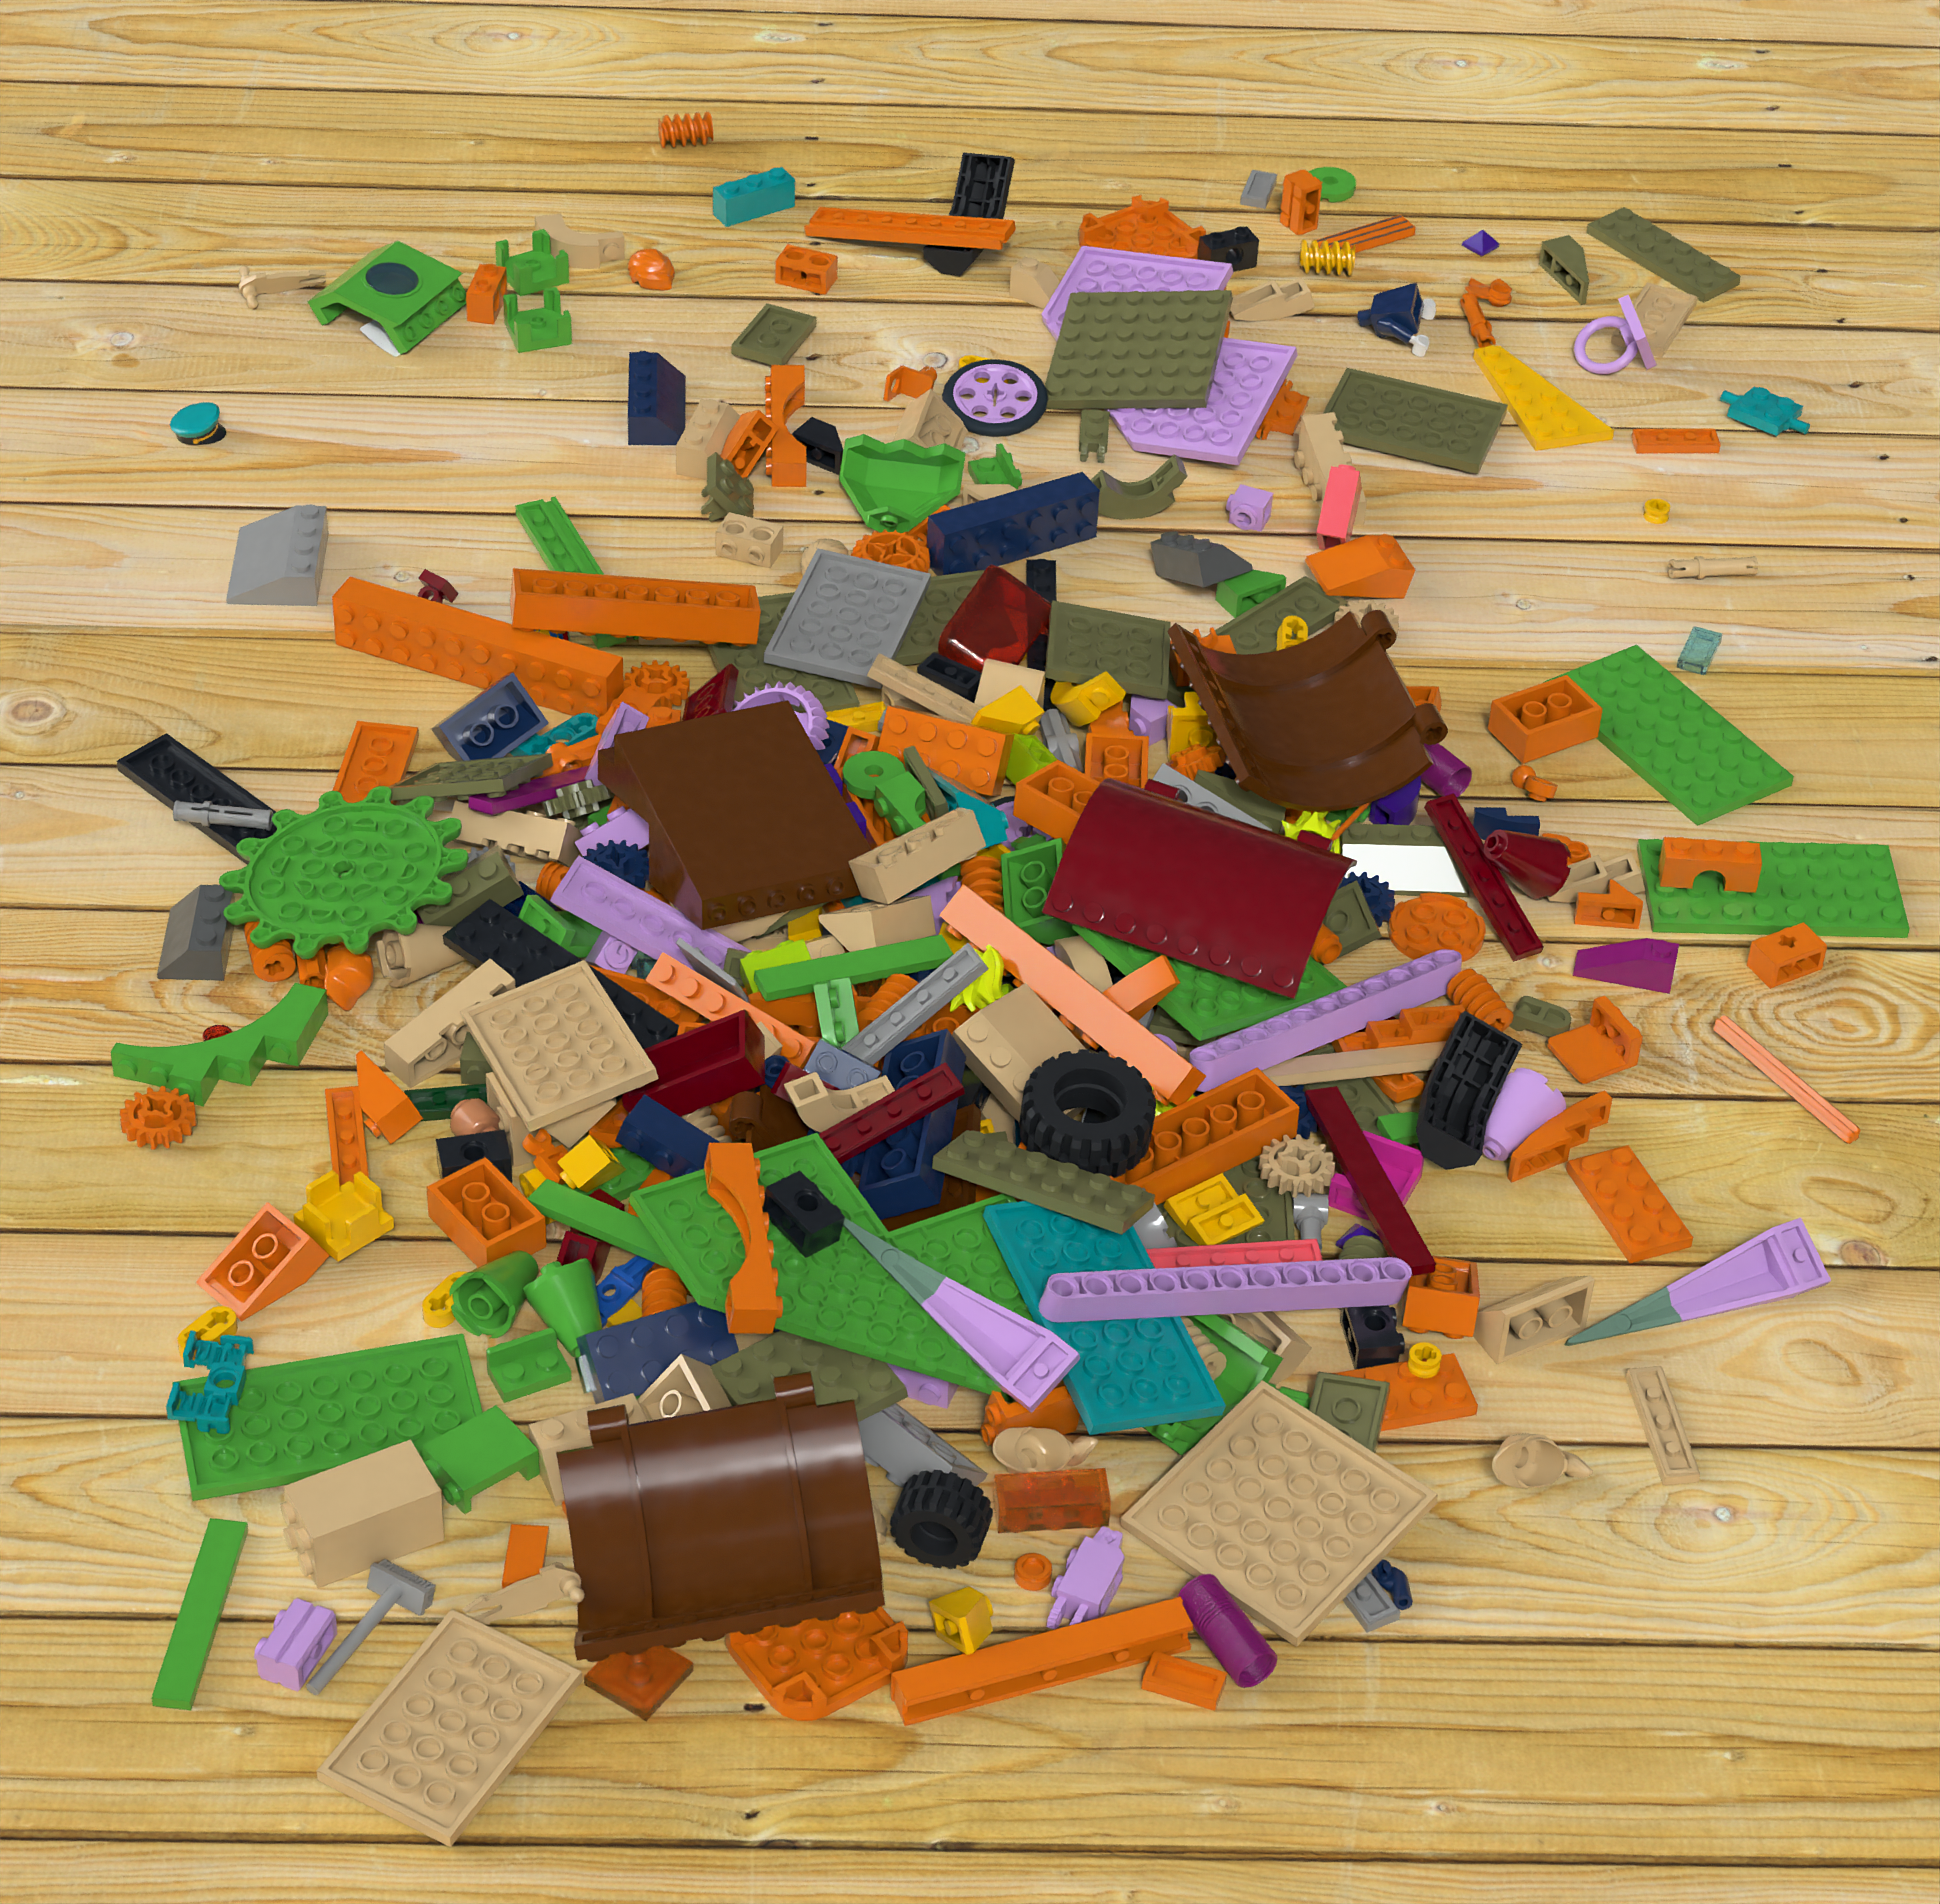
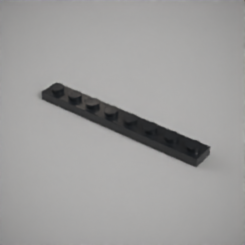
(1041, 579)

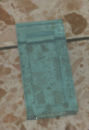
(1699, 650)

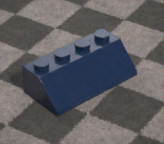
(655, 400)

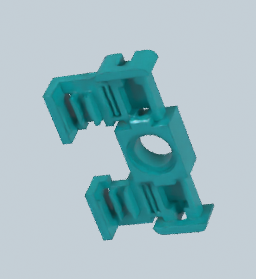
(224, 1364)

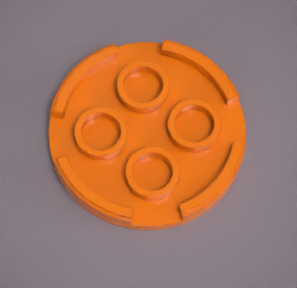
(1435, 924)

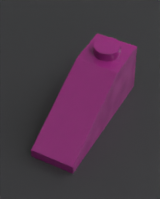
(1633, 963)

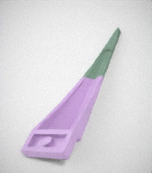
(1756, 1273)
(1009, 1348)

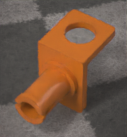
(909, 382)

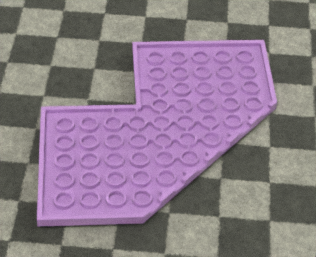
(1245, 373)

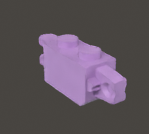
(1090, 1579)

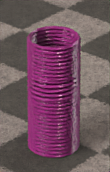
(1447, 773)
(1227, 1631)

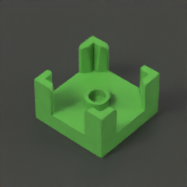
(533, 269)
(538, 327)

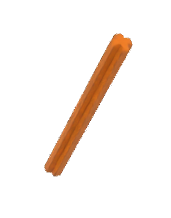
(1787, 1079)

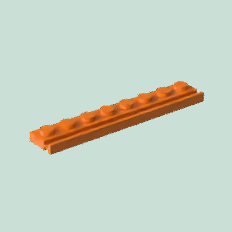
(910, 228)

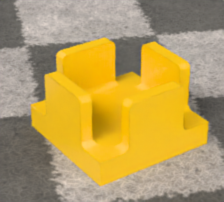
(1188, 726)
(343, 1215)

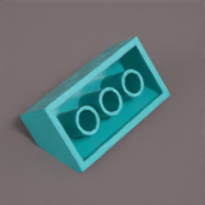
(989, 818)

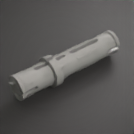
(222, 815)

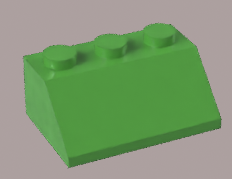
(1026, 884)

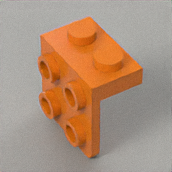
(1600, 1047)

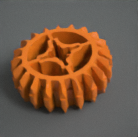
(894, 549)

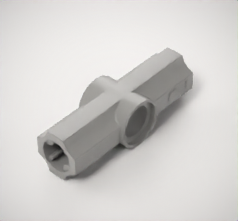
(1059, 739)

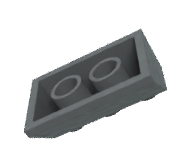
(1195, 560)
(198, 936)

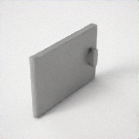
(710, 970)

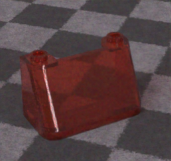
(995, 621)

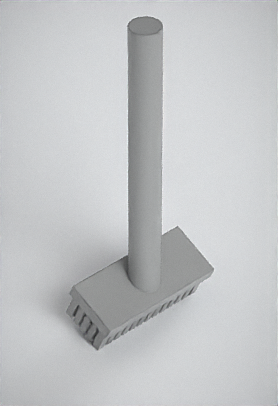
(394, 1586)

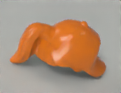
(347, 975)

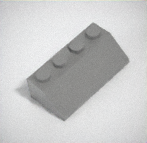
(908, 1447)

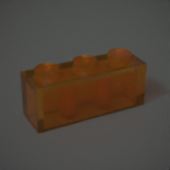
(1051, 1500)

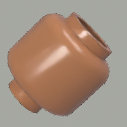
(473, 1117)

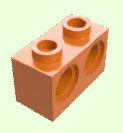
(806, 269)
(486, 293)

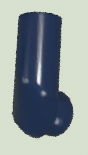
(1394, 1582)

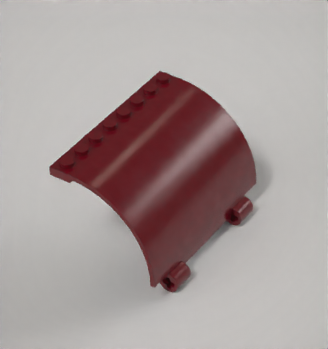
(1196, 885)

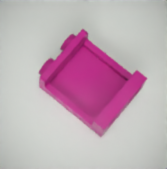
(1401, 1165)

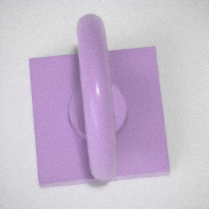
(1632, 335)

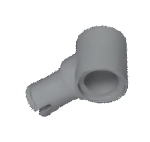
(1311, 1215)

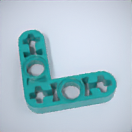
(574, 729)

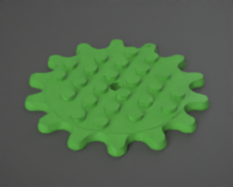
(390, 863)

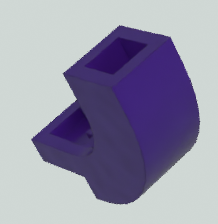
(1397, 807)

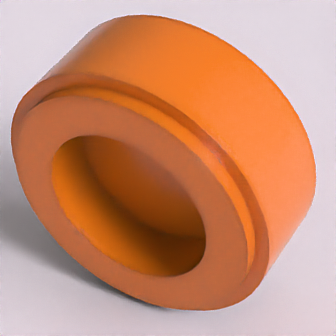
(1033, 1571)

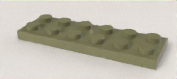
(1663, 254)
(1044, 1181)

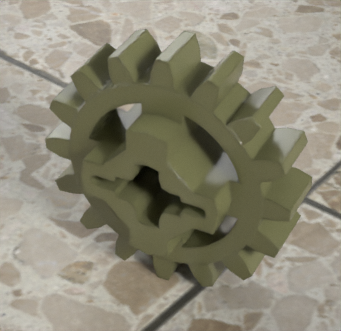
(577, 799)

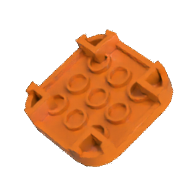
(1142, 229)
(820, 1663)

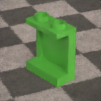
(560, 926)
(479, 1456)

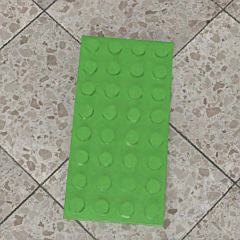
(1676, 737)
(1825, 885)
(328, 1413)

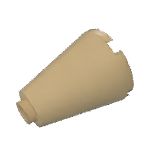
(414, 955)

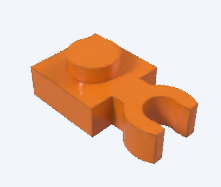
(546, 1155)

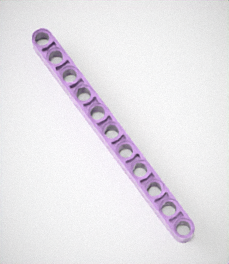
(1325, 1018)
(1223, 1289)

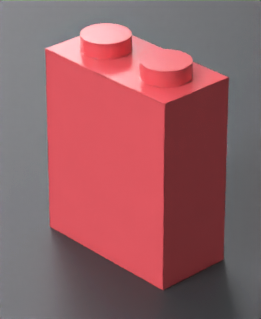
(1339, 506)

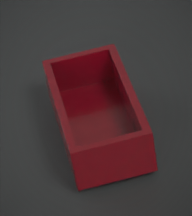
(705, 1065)

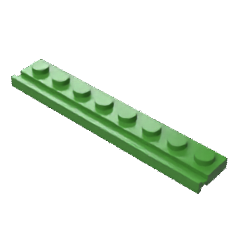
(561, 546)

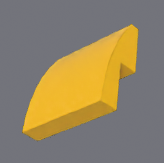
(1213, 1212)

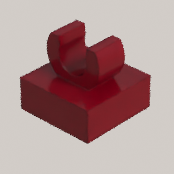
(436, 586)

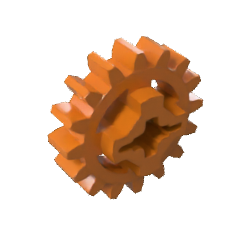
(659, 681)
(1197, 757)
(155, 1118)

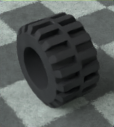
(941, 1519)

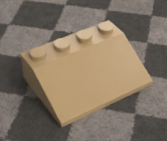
(1010, 1041)

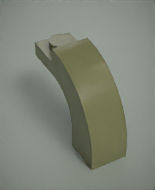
(1140, 498)

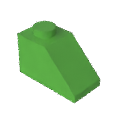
(1248, 590)

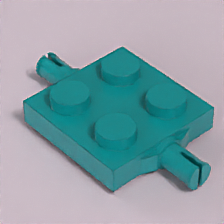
(1765, 411)

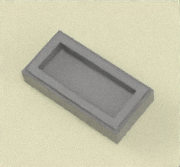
(1258, 189)

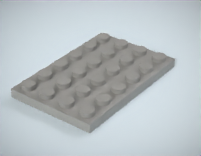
(846, 616)

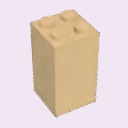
(362, 1513)

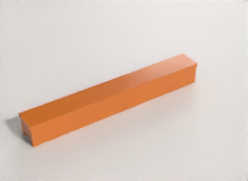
(1040, 1661)

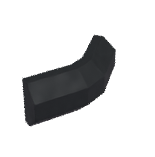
(979, 193)
(1463, 1092)

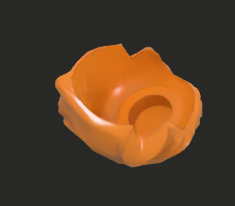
(651, 269)

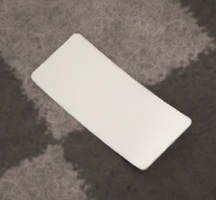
(379, 336)

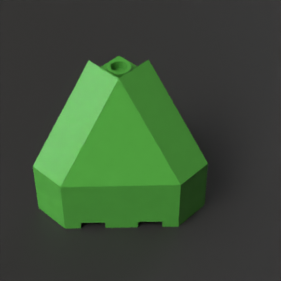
(899, 481)

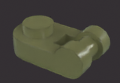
(1540, 1017)

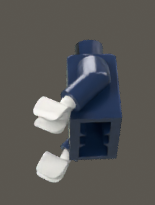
(1399, 315)

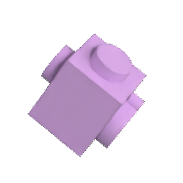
(1249, 508)
(611, 953)

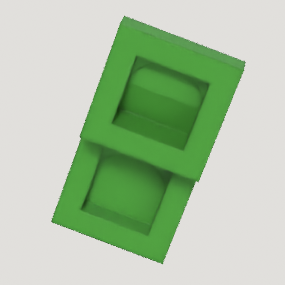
(1399, 1127)

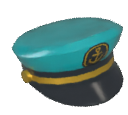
(198, 424)

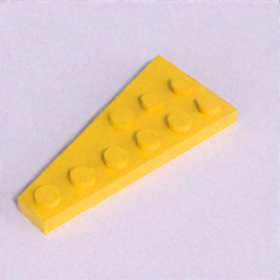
(1537, 406)

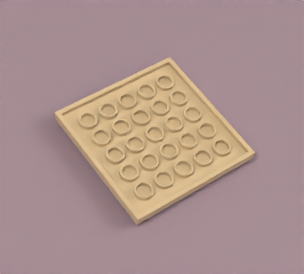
(1279, 1511)

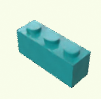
(753, 196)

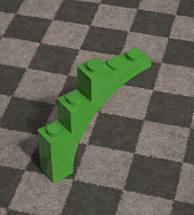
(236, 1057)

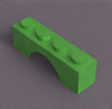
(903, 805)

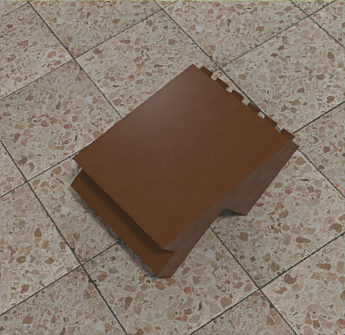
(736, 814)

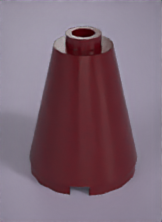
(1529, 861)

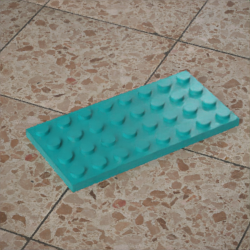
(1128, 1368)

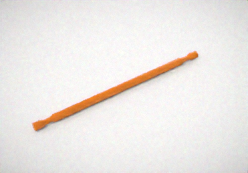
(1349, 821)

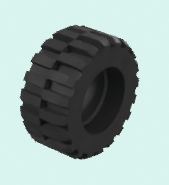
(1096, 1084)

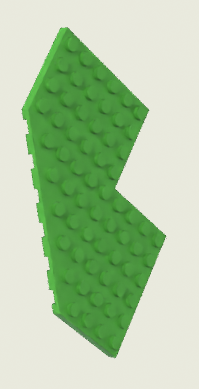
(842, 1290)

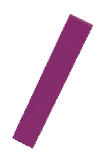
(527, 793)

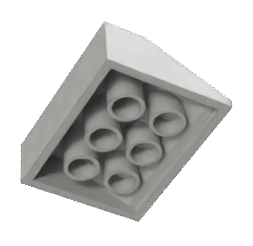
(280, 558)

